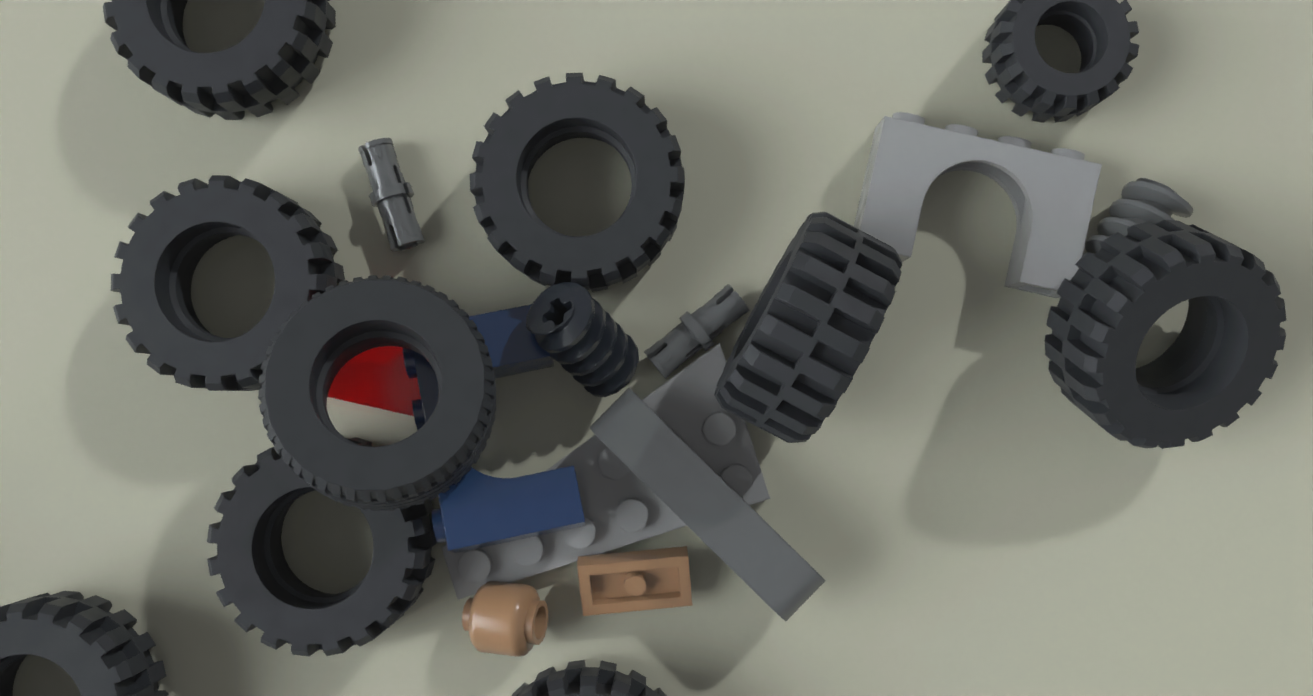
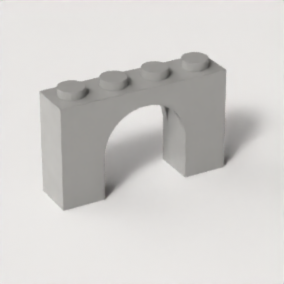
(1048, 191)

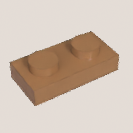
(634, 581)

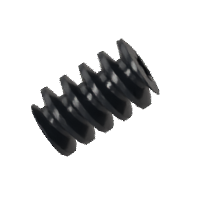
(583, 338)

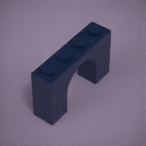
(487, 508)

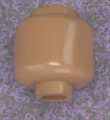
(505, 618)

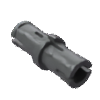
(391, 194)
(696, 330)

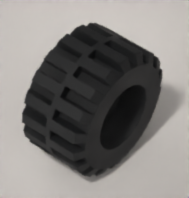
(1031, 83)

